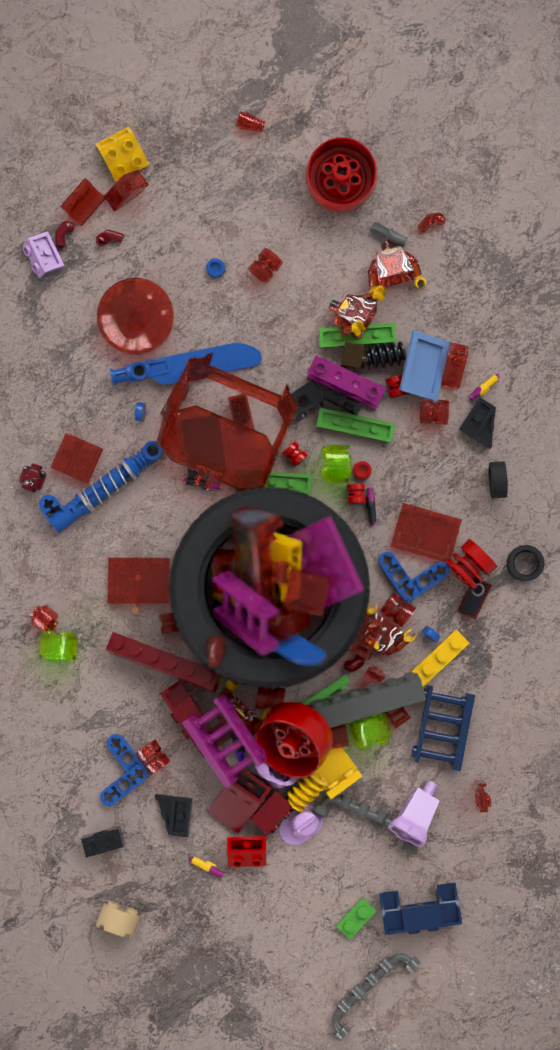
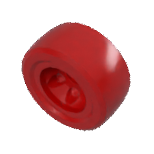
(326, 155)
(287, 749)

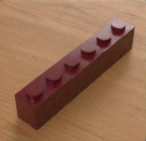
(163, 662)

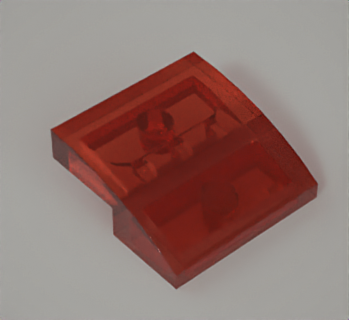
(76, 458)

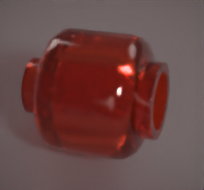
(44, 618)

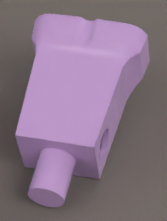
(416, 815)

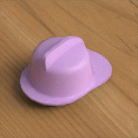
(273, 777)
(301, 826)

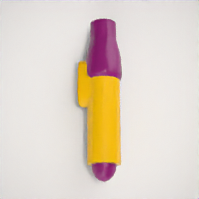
(484, 388)
(207, 866)

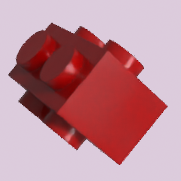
(246, 851)

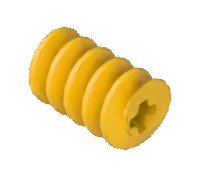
(306, 791)

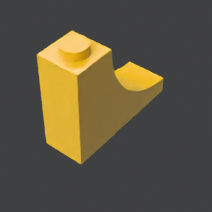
(288, 550)

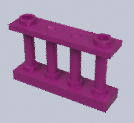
(345, 382)
(237, 621)
(207, 744)

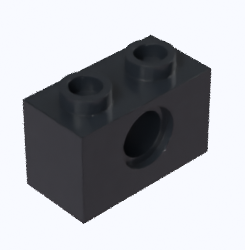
(314, 397)
(103, 841)

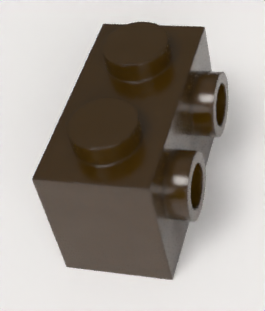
(353, 357)

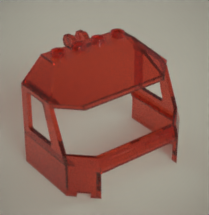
(217, 444)

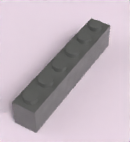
(370, 700)

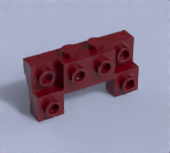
(183, 707)

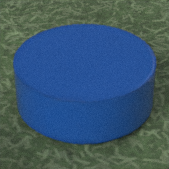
(215, 268)
(140, 411)
(431, 634)

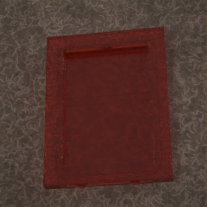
(426, 533)
(138, 580)

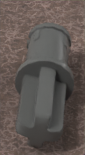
(388, 234)

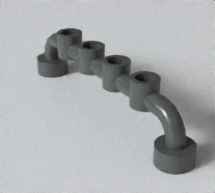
(362, 809)
(359, 991)

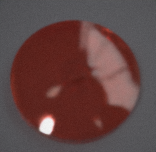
(135, 316)

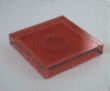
(307, 591)

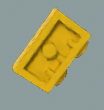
(122, 153)
(338, 772)

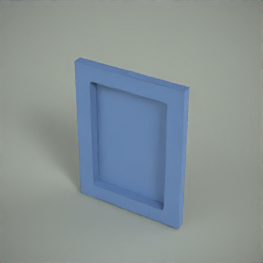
(424, 365)

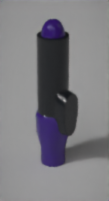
(239, 752)

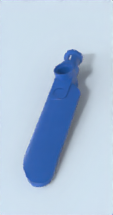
(169, 368)
(296, 649)

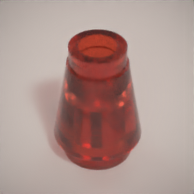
(247, 121)
(216, 648)

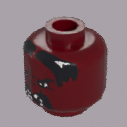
(32, 477)

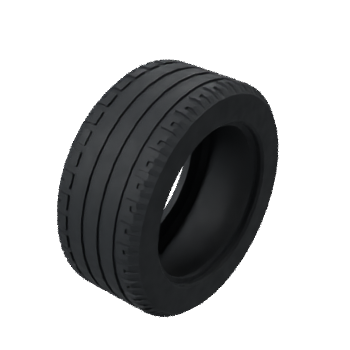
(191, 604)

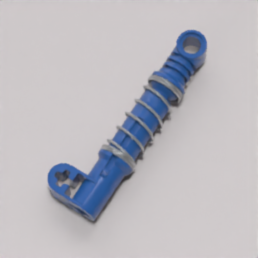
(98, 491)

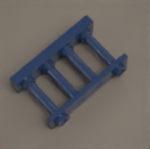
(458, 740)

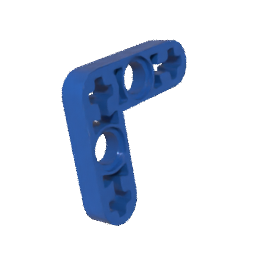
(413, 583)
(129, 767)

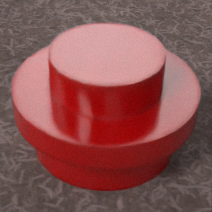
(362, 470)

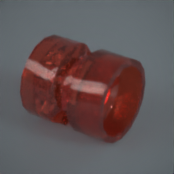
(271, 262)
(434, 411)
(404, 612)
(269, 697)
(153, 757)

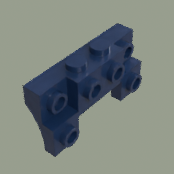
(422, 915)

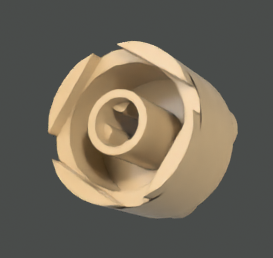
(118, 920)

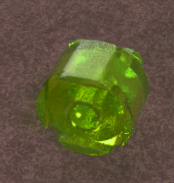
(337, 463)
(58, 647)
(370, 731)

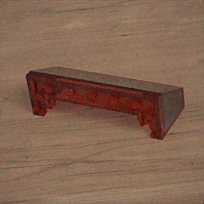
(252, 539)

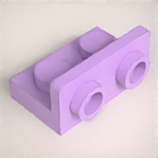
(42, 254)

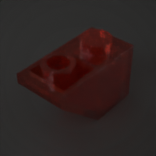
(126, 189)

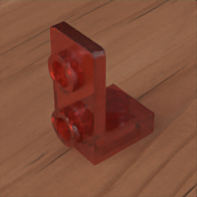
(455, 365)

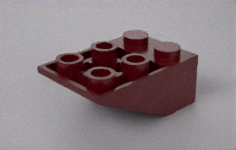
(240, 800)

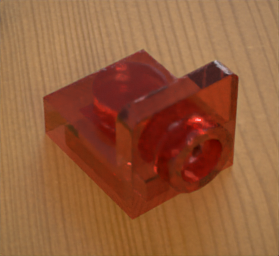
(372, 675)

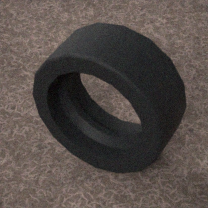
(498, 479)
(539, 558)

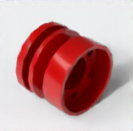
(471, 564)

